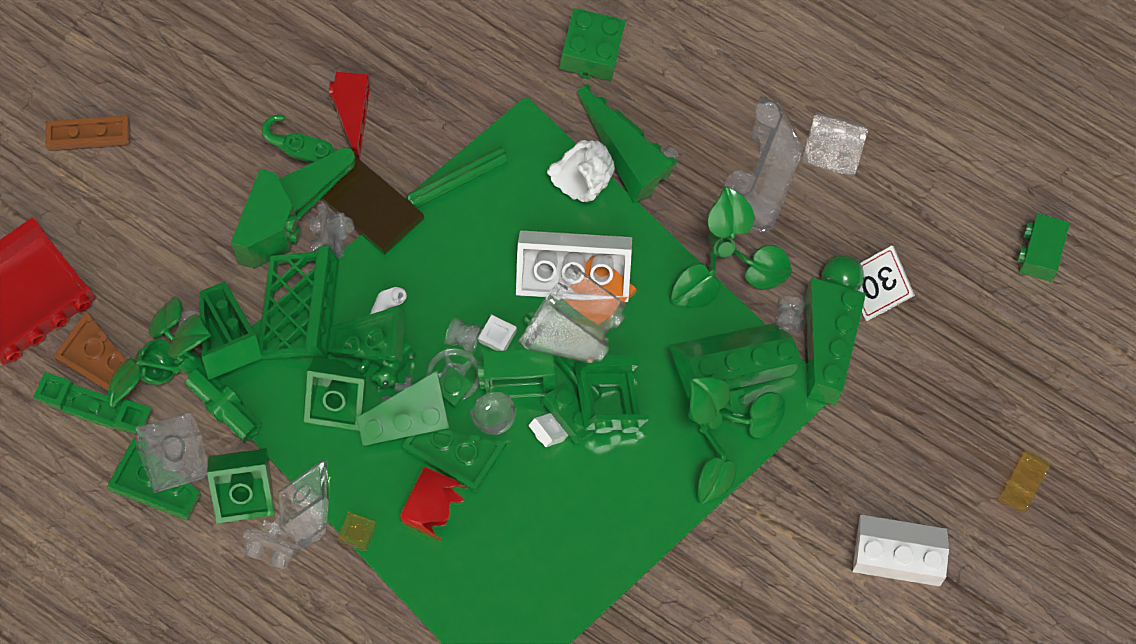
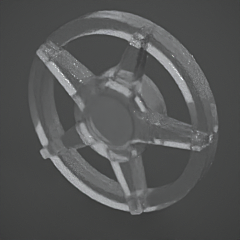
(460, 368)

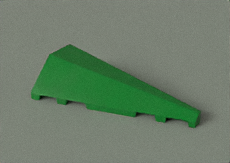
(634, 157)

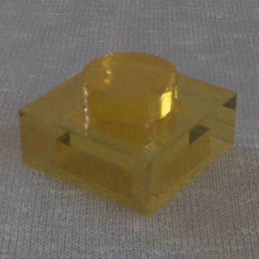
(357, 531)

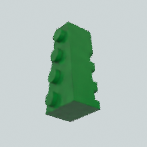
(831, 333)

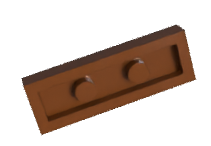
(87, 132)

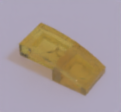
(1024, 481)

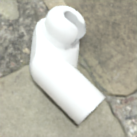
(388, 299)

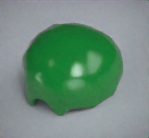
(844, 272)
(156, 352)

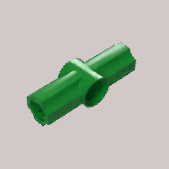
(223, 404)

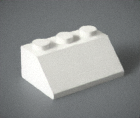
(901, 550)

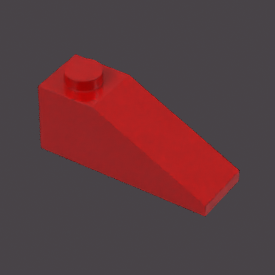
(351, 101)

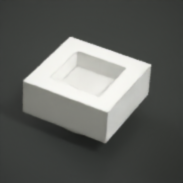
(497, 334)
(548, 430)

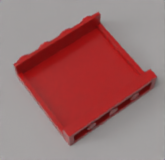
(35, 290)

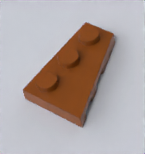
(90, 353)

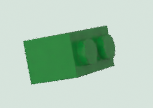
(1043, 247)

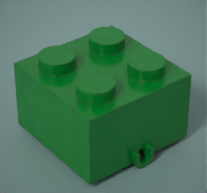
(592, 44)

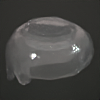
(494, 413)

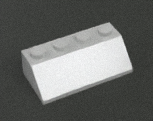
(547, 255)

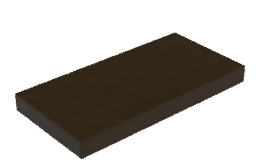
(374, 207)

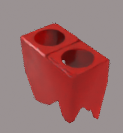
(430, 502)

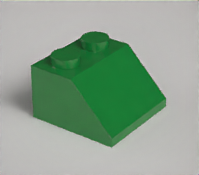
(241, 485)

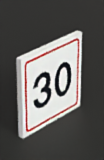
(884, 283)

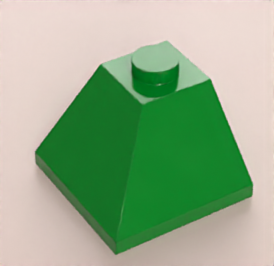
(334, 394)

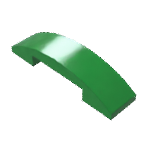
(90, 405)

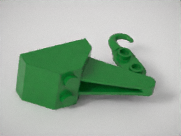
(276, 204)

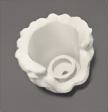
(583, 170)

